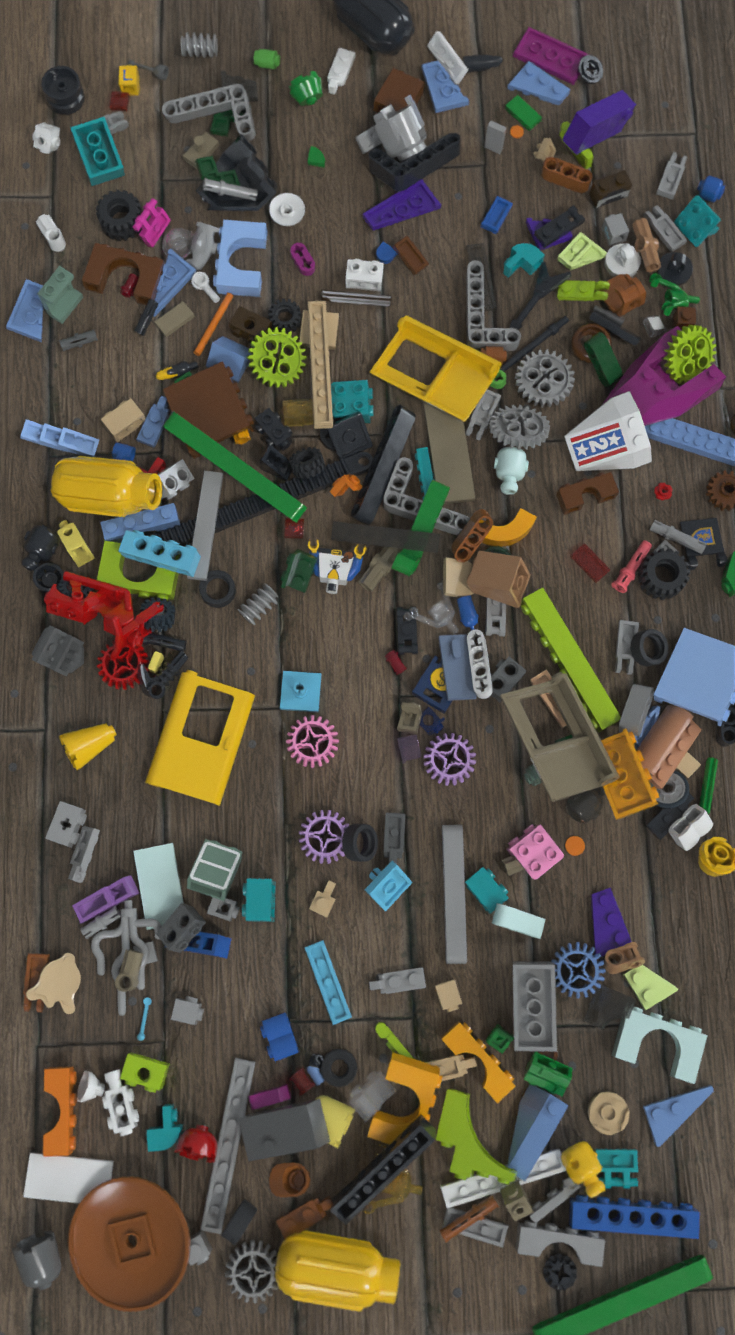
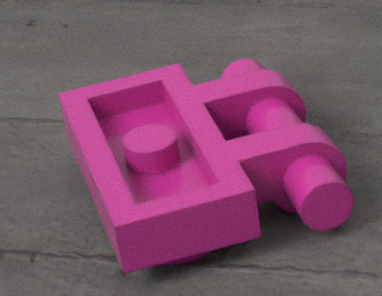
(156, 224)

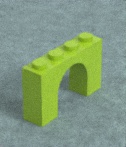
(160, 585)

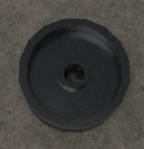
(63, 90)

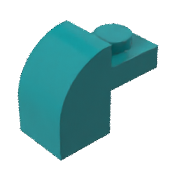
(523, 256)
(164, 1136)

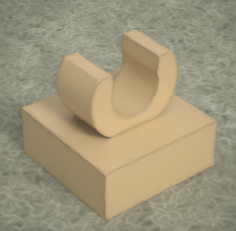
(545, 149)

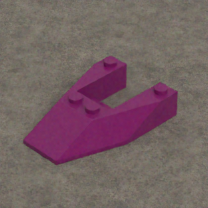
(656, 393)

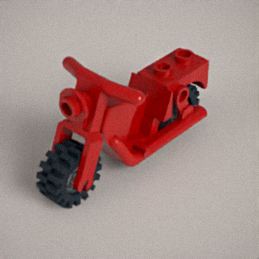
(80, 603)

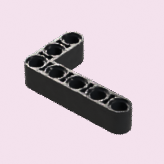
(405, 174)

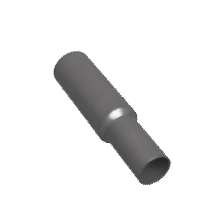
(610, 315)

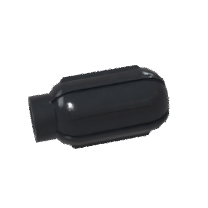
(379, 23)

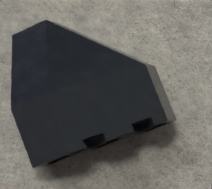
(250, 173)

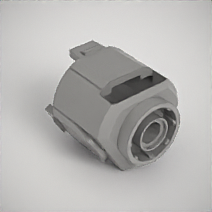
(401, 131)

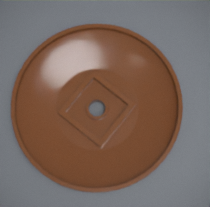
(105, 1261)

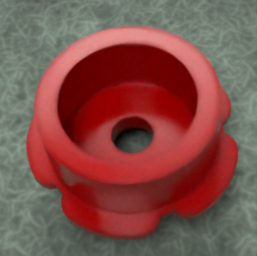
(659, 494)

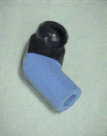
(314, 1068)

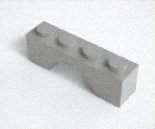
(534, 1238)

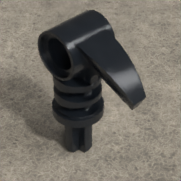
(162, 679)

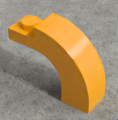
(512, 532)

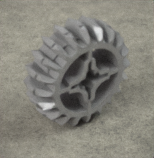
(245, 1272)

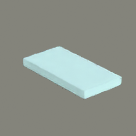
(158, 882)

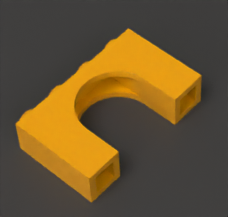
(419, 1077)

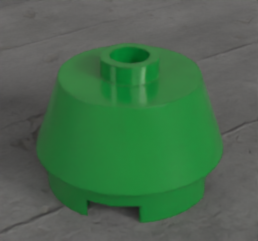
(306, 89)

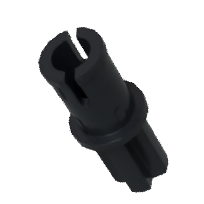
(146, 317)

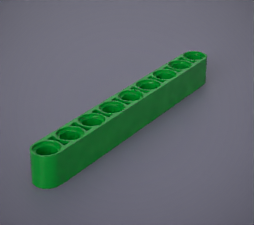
(235, 467)
(628, 1299)

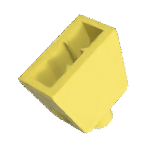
(72, 541)

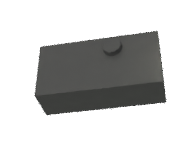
(284, 1130)

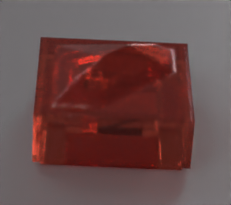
(294, 529)

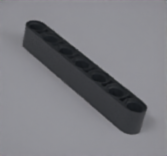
(383, 465)

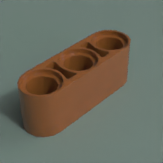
(559, 174)
(472, 527)

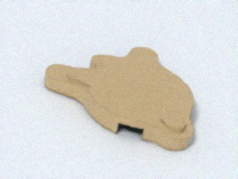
(57, 982)

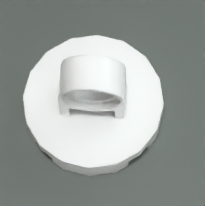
(622, 260)

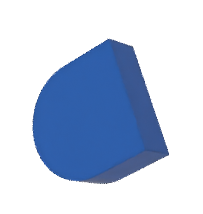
(385, 253)

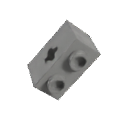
(69, 814)

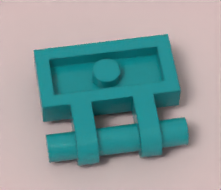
(618, 1161)

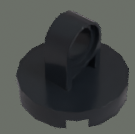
(675, 268)

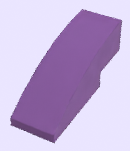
(105, 899)

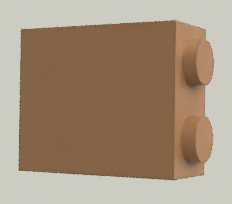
(499, 577)

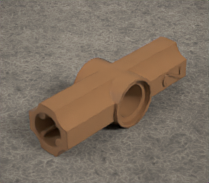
(646, 245)

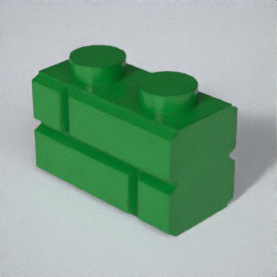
(548, 1074)

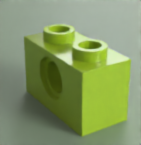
(157, 1072)

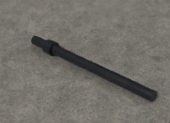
(551, 330)

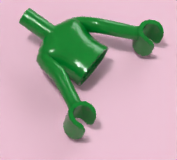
(673, 298)

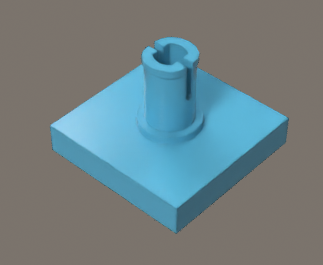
(300, 691)
(387, 885)

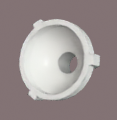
(89, 1087)

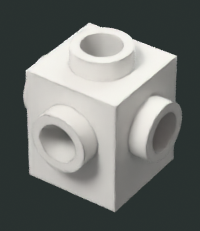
(46, 138)

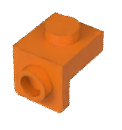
(343, 483)

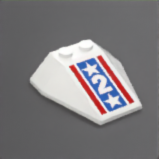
(610, 437)

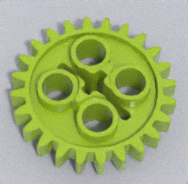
(260, 353)
(689, 353)

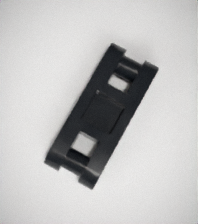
(406, 632)

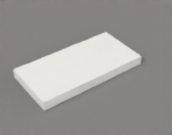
(64, 1177)

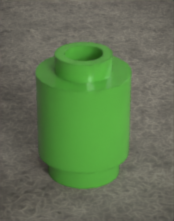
(266, 58)

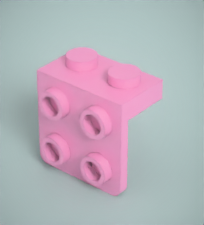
(535, 851)

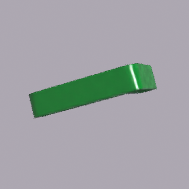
(408, 560)

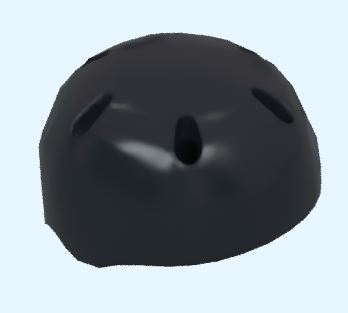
(49, 578)

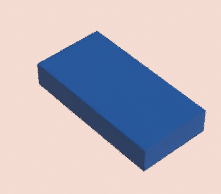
(496, 215)

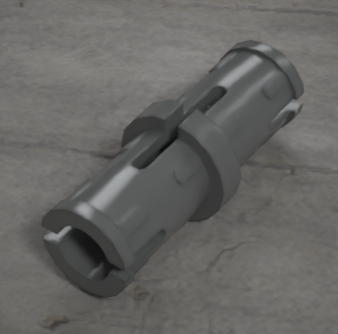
(90, 337)

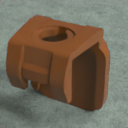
(624, 294)

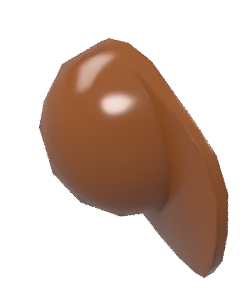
(289, 1180)

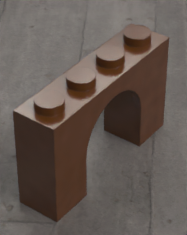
(106, 259)

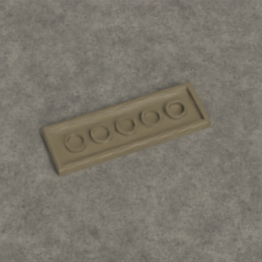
(449, 454)

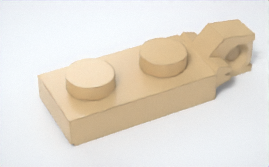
(453, 1066)

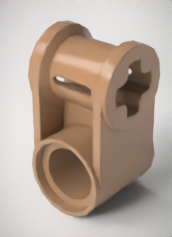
(626, 956)

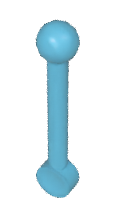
(147, 1001)

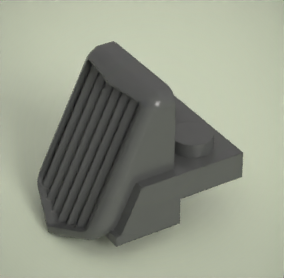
(59, 651)

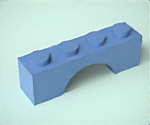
(148, 520)

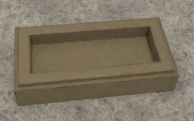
(174, 319)

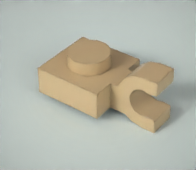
(323, 901)

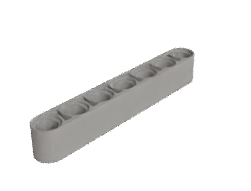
(454, 894)

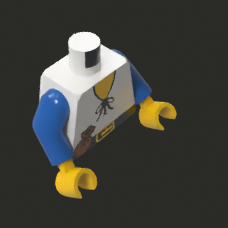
(336, 566)

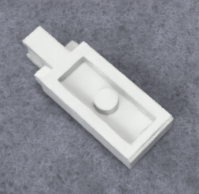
(340, 69)

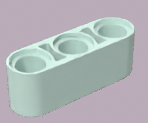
(518, 921)

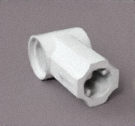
(51, 233)

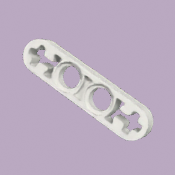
(480, 663)

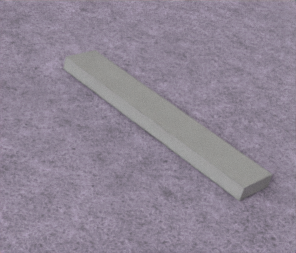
(206, 521)

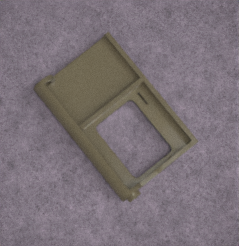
(571, 764)

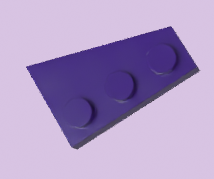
(607, 923)

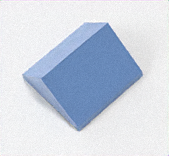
(231, 354)

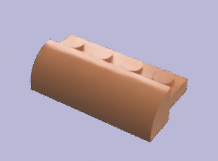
(668, 743)

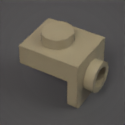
(410, 717)

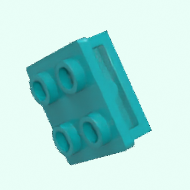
(697, 221)

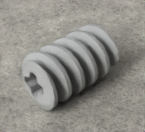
(199, 45)
(258, 603)

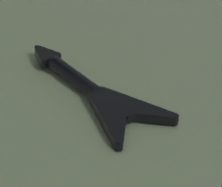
(544, 286)

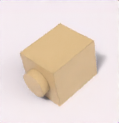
(448, 995)

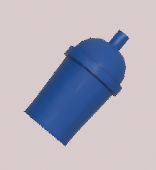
(467, 612)

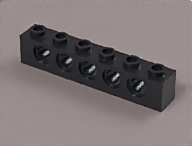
(383, 1169)

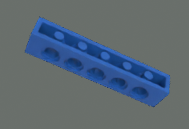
(686, 1227)

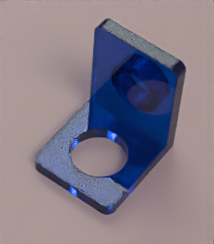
(438, 723)

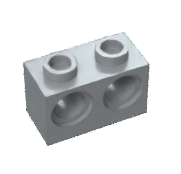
(175, 477)

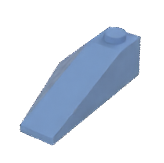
(535, 1124)

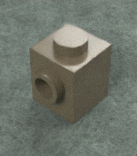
(516, 1201)

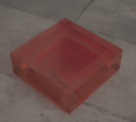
(119, 101)

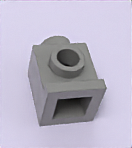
(216, 909)

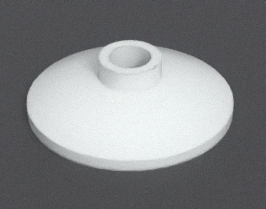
(287, 203)

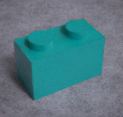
(486, 889)

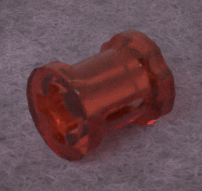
(301, 1081)

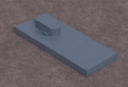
(456, 667)

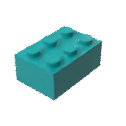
(97, 151)
(259, 900)

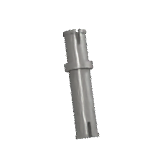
(229, 189)
(677, 536)

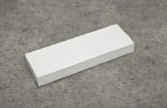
(447, 57)

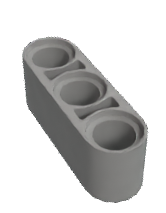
(636, 709)

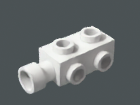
(118, 1108)

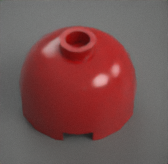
(197, 1144)

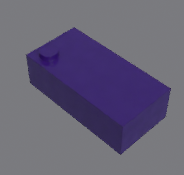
(599, 121)

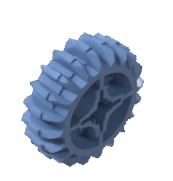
(587, 955)

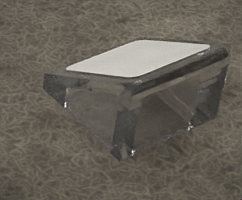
(654, 325)

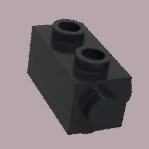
(275, 432)

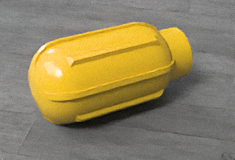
(104, 486)
(335, 1271)

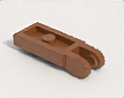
(34, 966)

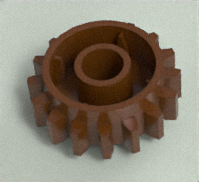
(717, 493)

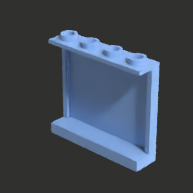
(700, 676)

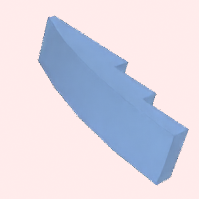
(59, 439)

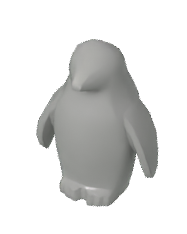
(202, 245)

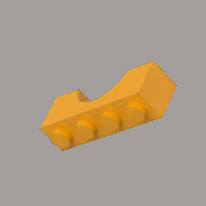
(496, 1081)

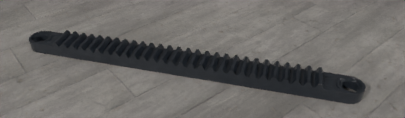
(255, 506)

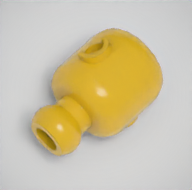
(583, 1167)

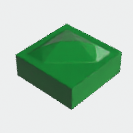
(499, 1038)

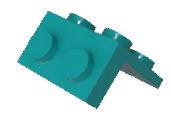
(350, 398)

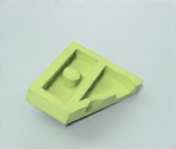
(581, 252)
(648, 986)

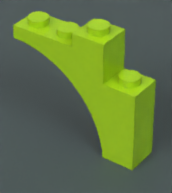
(469, 1154)

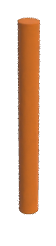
(213, 324)

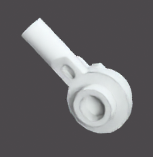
(201, 282)

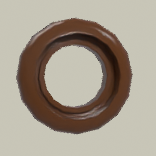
(587, 329)

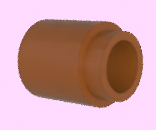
(495, 352)

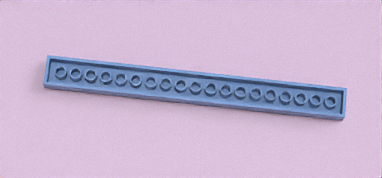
(694, 440)

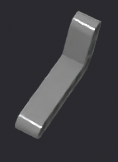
(213, 107)
(477, 314)
(403, 500)

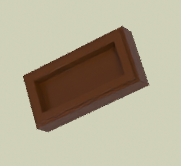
(410, 255)

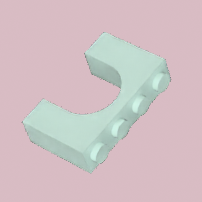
(688, 1042)

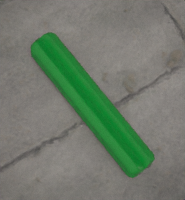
(708, 784)

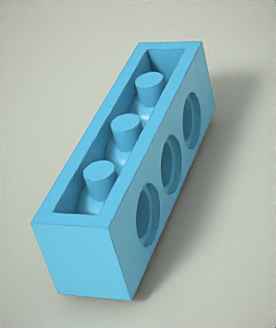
(184, 565)

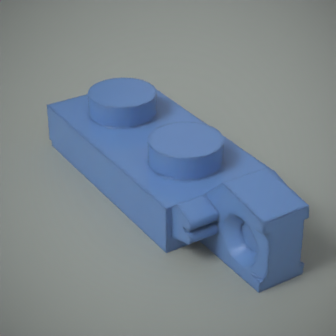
(154, 423)

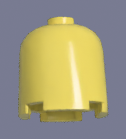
(337, 1118)

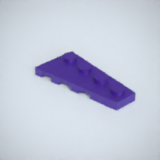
(402, 206)

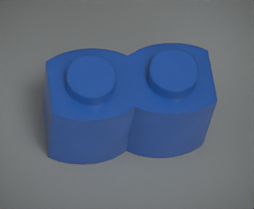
(280, 1037)

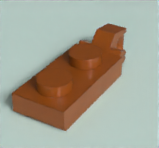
(303, 1216)

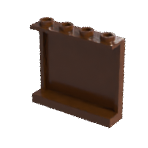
(210, 404)

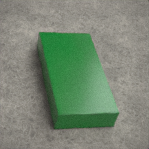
(523, 113)

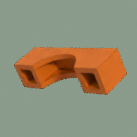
(60, 1083)

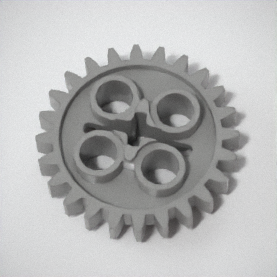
(533, 366)
(509, 424)

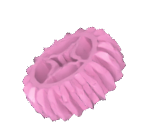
(303, 744)

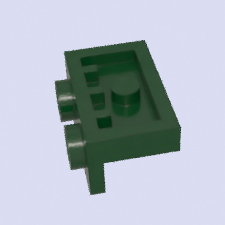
(299, 570)

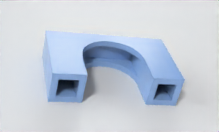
(233, 237)

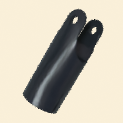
(481, 62)

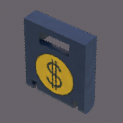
(434, 681)

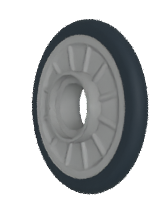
(677, 795)

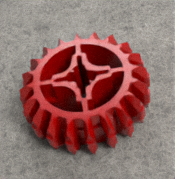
(120, 670)

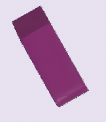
(269, 1096)

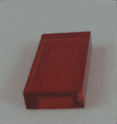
(590, 563)

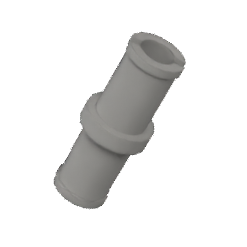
(100, 922)

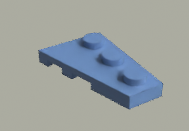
(539, 83)

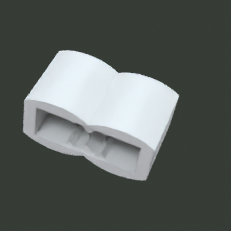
(691, 827)

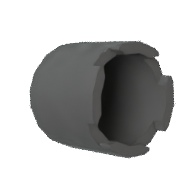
(38, 1260)

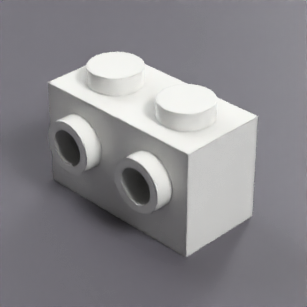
(364, 275)

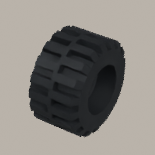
(115, 203)
(672, 562)

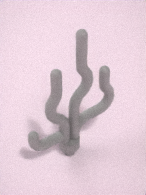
(128, 931)

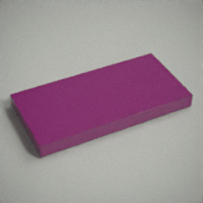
(549, 55)

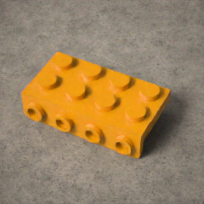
(632, 789)

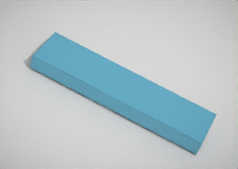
(328, 982)

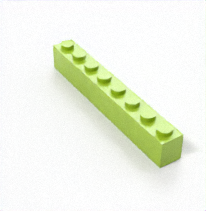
(570, 659)

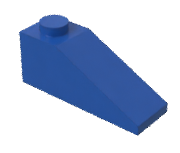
(209, 945)

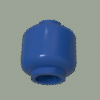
(711, 189)

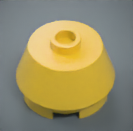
(716, 857)

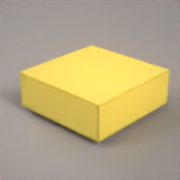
(156, 662)

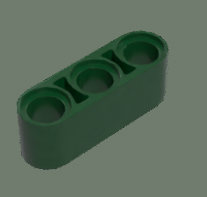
(603, 359)

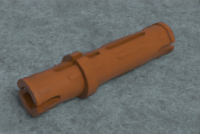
(447, 1232)

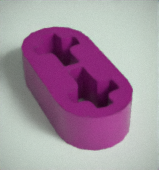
(299, 261)

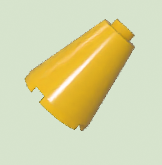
(86, 743)

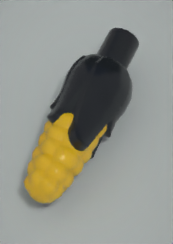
(176, 370)

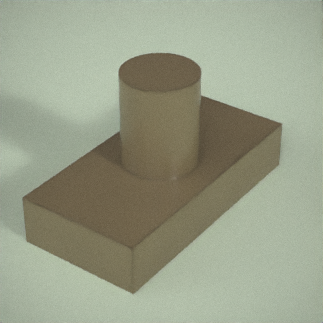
(202, 147)

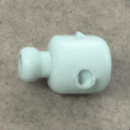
(510, 468)

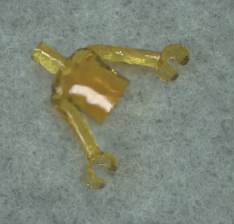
(398, 1187)

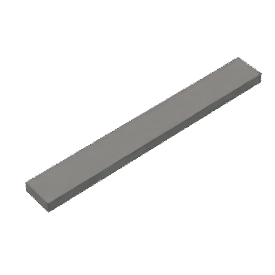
(227, 1146)

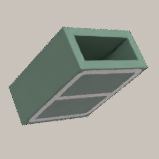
(214, 869)

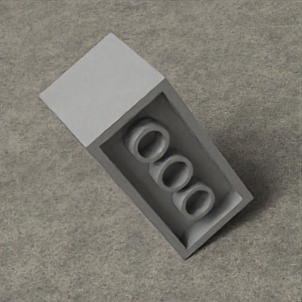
(534, 1006)

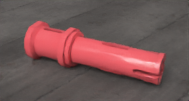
(629, 571)

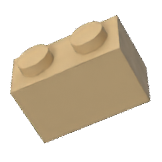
(123, 420)

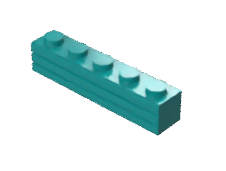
(425, 468)

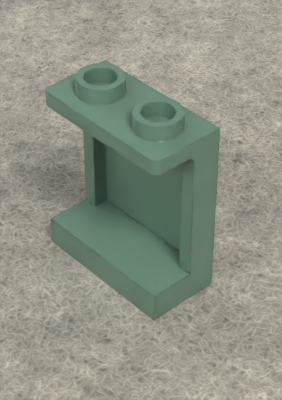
(59, 295)

